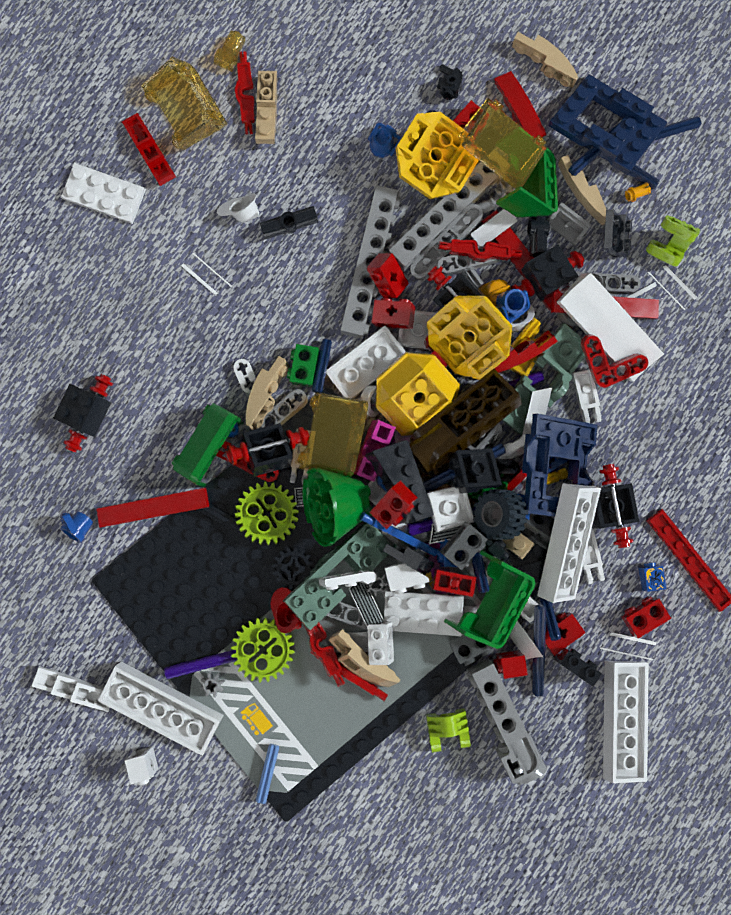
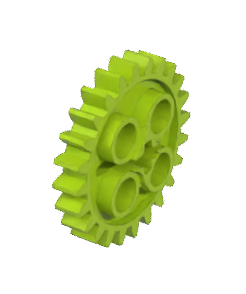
(281, 504)
(274, 664)

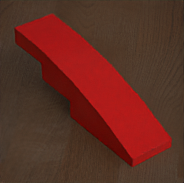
(519, 104)
(148, 149)
(526, 350)

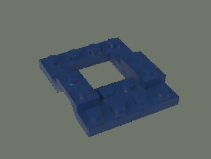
(628, 140)
(557, 439)

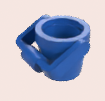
(381, 140)
(513, 302)
(75, 526)

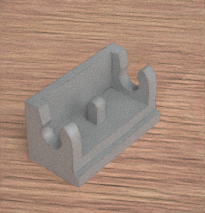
(569, 224)

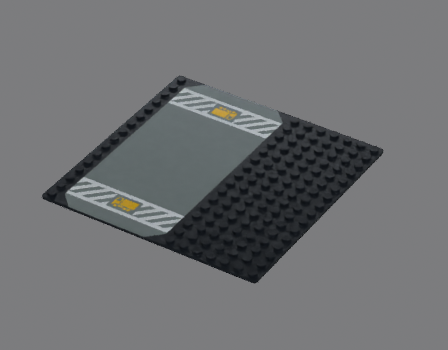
(197, 585)

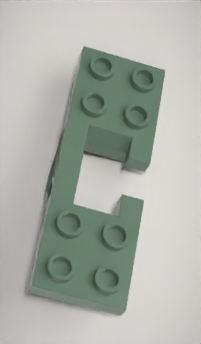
(564, 358)
(360, 551)

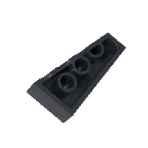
(398, 464)

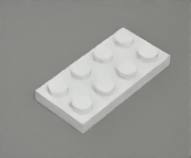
(103, 193)
(365, 363)
(423, 612)

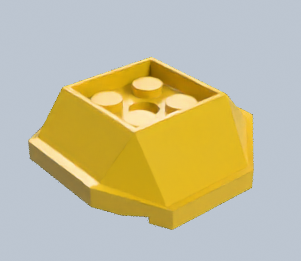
(435, 135)
(465, 353)
(404, 379)

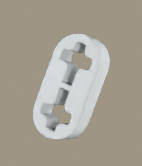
(242, 378)

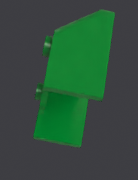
(538, 194)
(205, 443)
(499, 607)

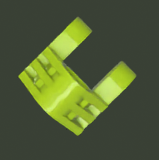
(678, 245)
(447, 726)

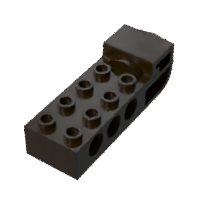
(463, 422)

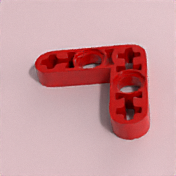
(604, 367)

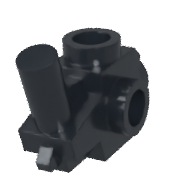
(451, 83)
(496, 549)

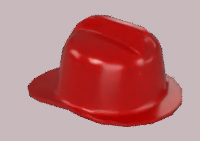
(284, 617)

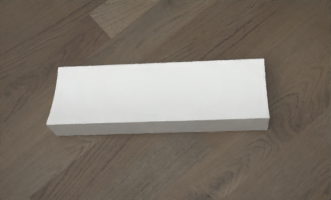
(603, 316)
(568, 542)
(160, 708)
(625, 721)

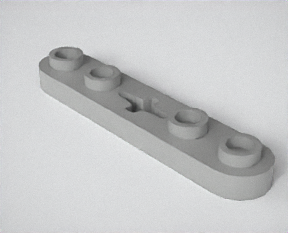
(459, 227)

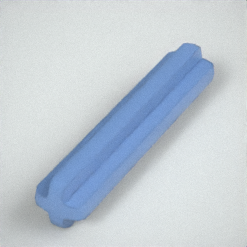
(267, 773)

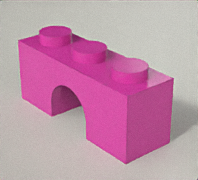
(377, 437)

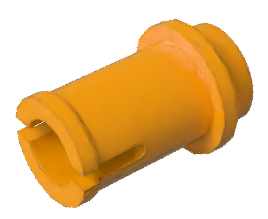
(632, 194)

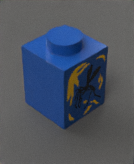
(652, 577)

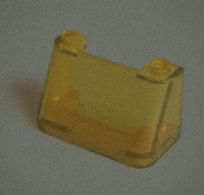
(184, 102)
(502, 144)
(334, 434)

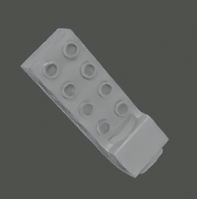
(514, 739)

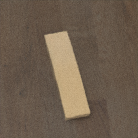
(586, 195)

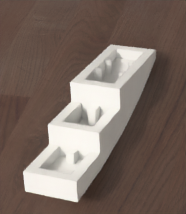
(69, 687)

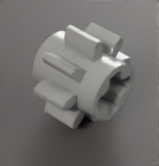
(503, 189)
(375, 589)
(214, 679)

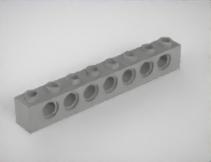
(382, 197)
(409, 236)

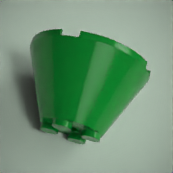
(333, 504)

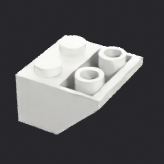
(402, 576)

